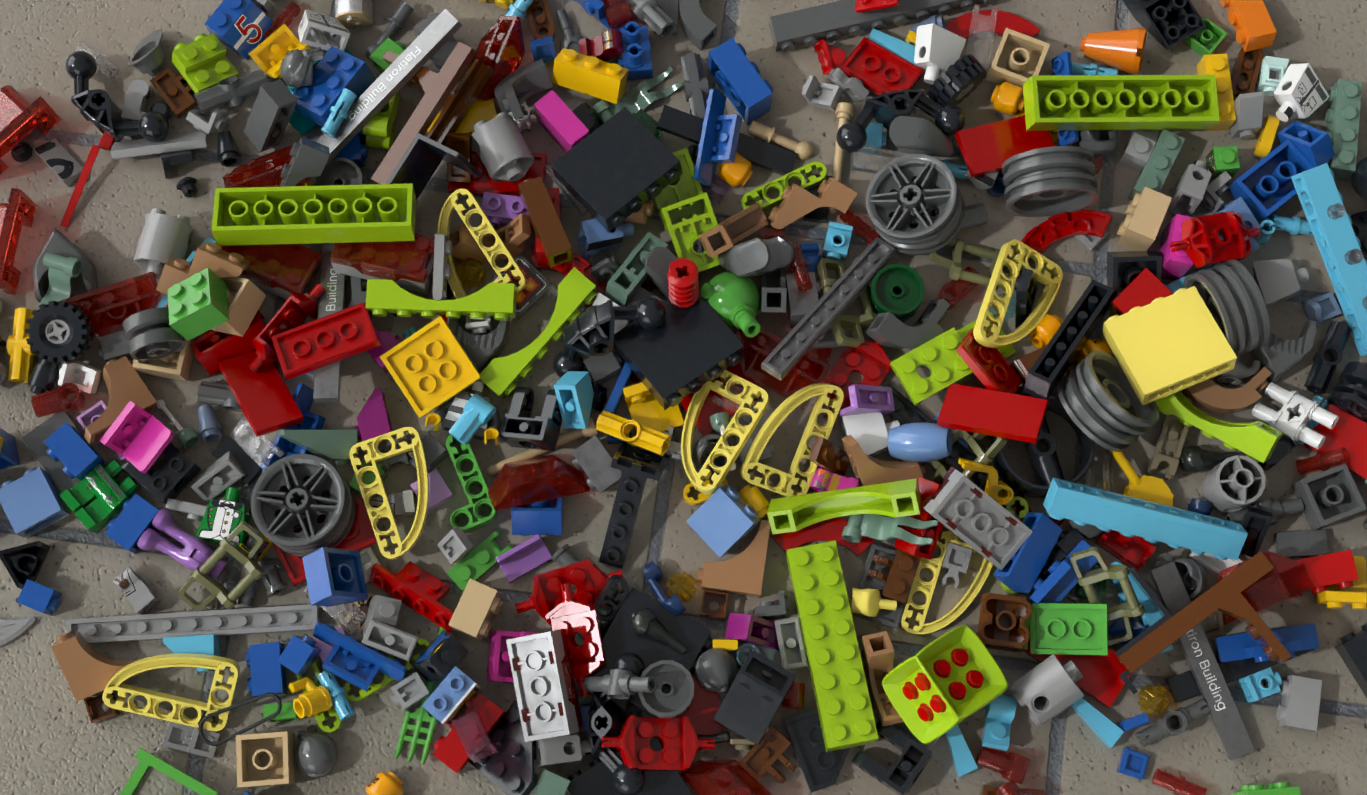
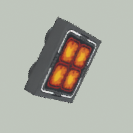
(535, 285)

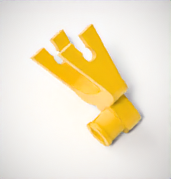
(993, 486)

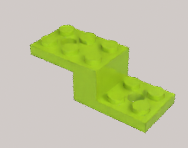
(687, 213)
(943, 362)

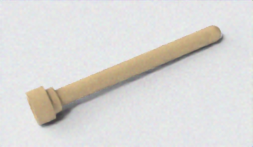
(844, 112)
(568, 437)

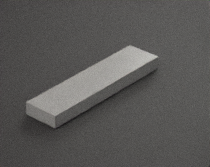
(169, 144)

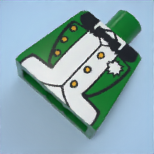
(223, 517)

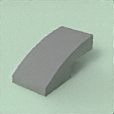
(188, 739)

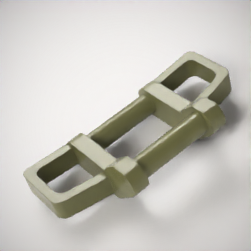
(955, 267)
(846, 321)
(974, 440)
(217, 589)
(1131, 608)

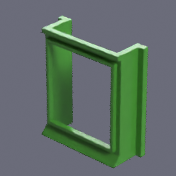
(147, 760)

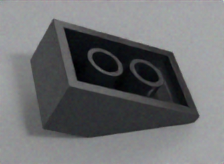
(1126, 266)

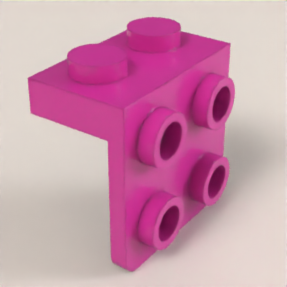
(138, 436)

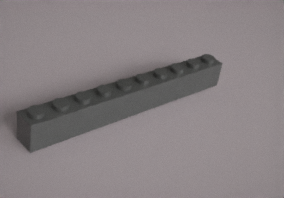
(840, 19)

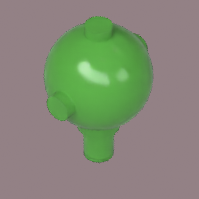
(735, 301)

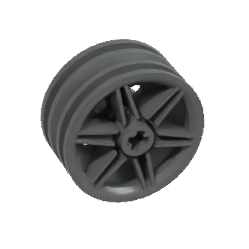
(1050, 181)
(915, 204)
(1234, 304)
(1105, 403)
(291, 472)

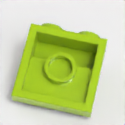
(203, 62)

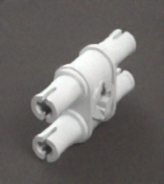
(1293, 404)

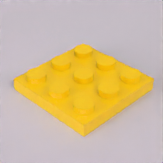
(430, 367)

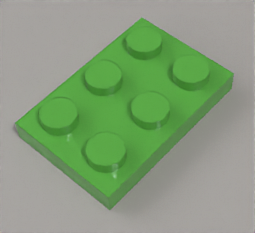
(1069, 629)

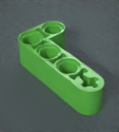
(468, 480)

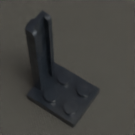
(636, 467)

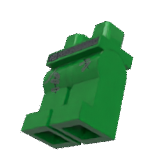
(100, 495)

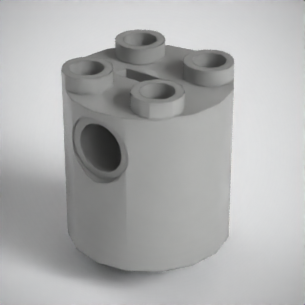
(502, 148)
(162, 240)
(1234, 484)
(1048, 689)

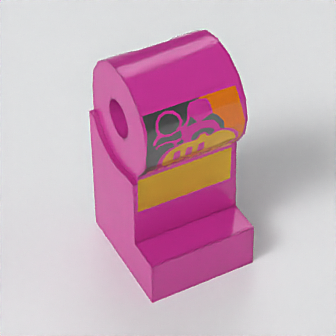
(827, 481)

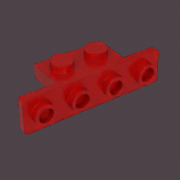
(417, 590)

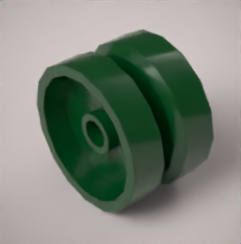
(902, 281)

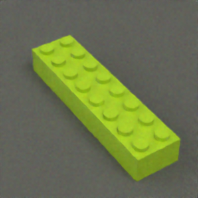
(1120, 102)
(314, 214)
(831, 646)

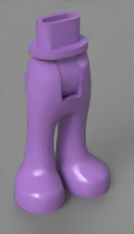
(191, 556)

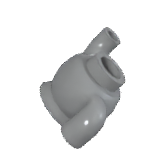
(1240, 371)

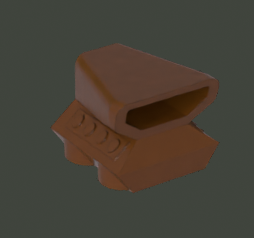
(1004, 622)

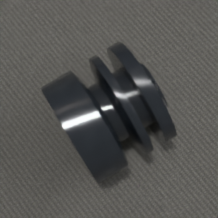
(1351, 392)

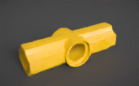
(20, 352)
(645, 438)

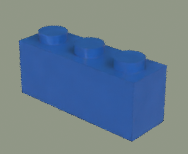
(1032, 556)

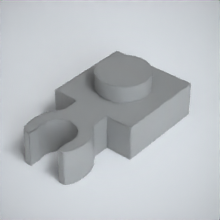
(851, 86)
(194, 511)
(956, 561)

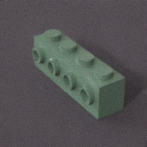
(1343, 126)

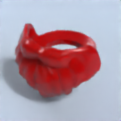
(829, 56)

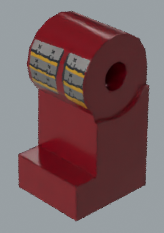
(603, 46)

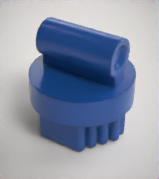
(810, 254)

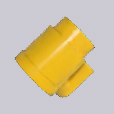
(311, 702)

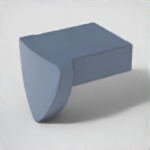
(1321, 308)

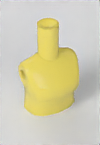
(869, 602)

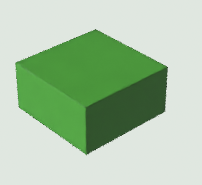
(1207, 39)
(286, 714)

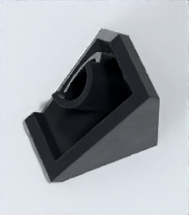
(24, 561)

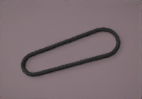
(236, 706)

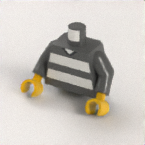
(452, 409)

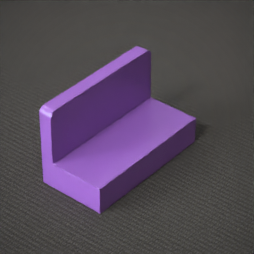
(869, 399)
(524, 558)

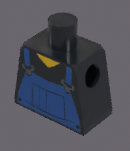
(440, 655)

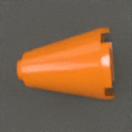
(1116, 48)

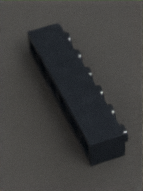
(1068, 340)

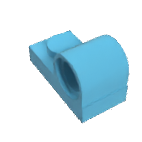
(998, 722)

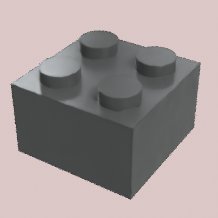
(1329, 496)

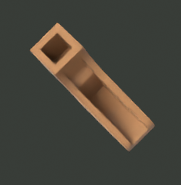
(800, 202)
(733, 230)
(207, 256)

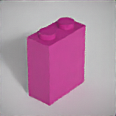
(560, 121)
(1173, 263)

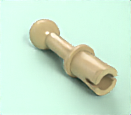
(803, 149)

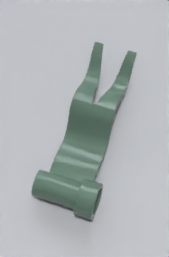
(884, 528)

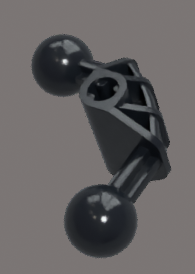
(887, 106)
(102, 110)
(594, 331)
(607, 720)

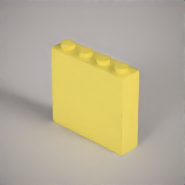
(1168, 345)

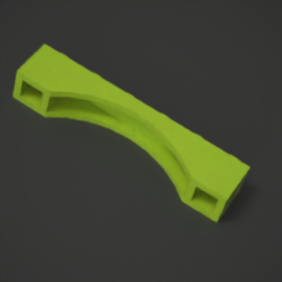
(492, 300)
(506, 371)
(1252, 438)
(887, 499)

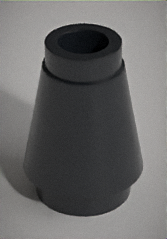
(227, 149)

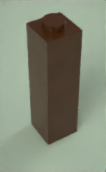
(545, 221)

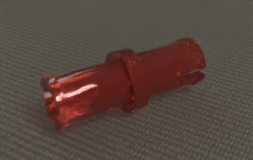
(799, 268)
(1323, 461)
(1177, 784)

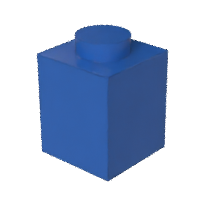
(40, 597)
(299, 654)

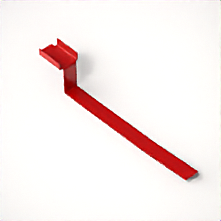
(105, 143)

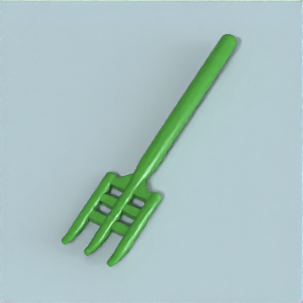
(421, 715)

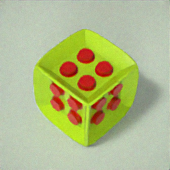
(944, 683)

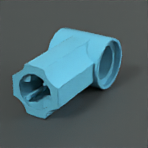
(475, 414)

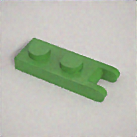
(478, 561)

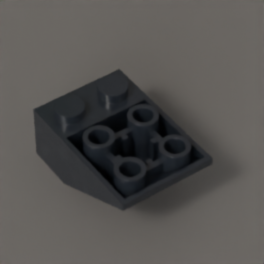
(1167, 19)
(754, 697)

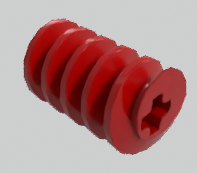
(683, 283)

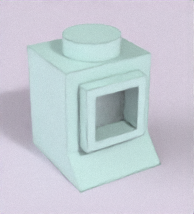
(1270, 74)

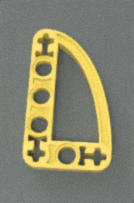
(478, 234)
(1000, 304)
(745, 400)
(803, 450)
(377, 487)
(927, 589)
(179, 703)

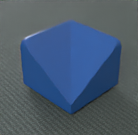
(1119, 627)

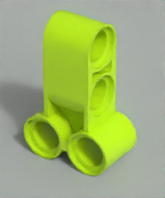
(379, 129)

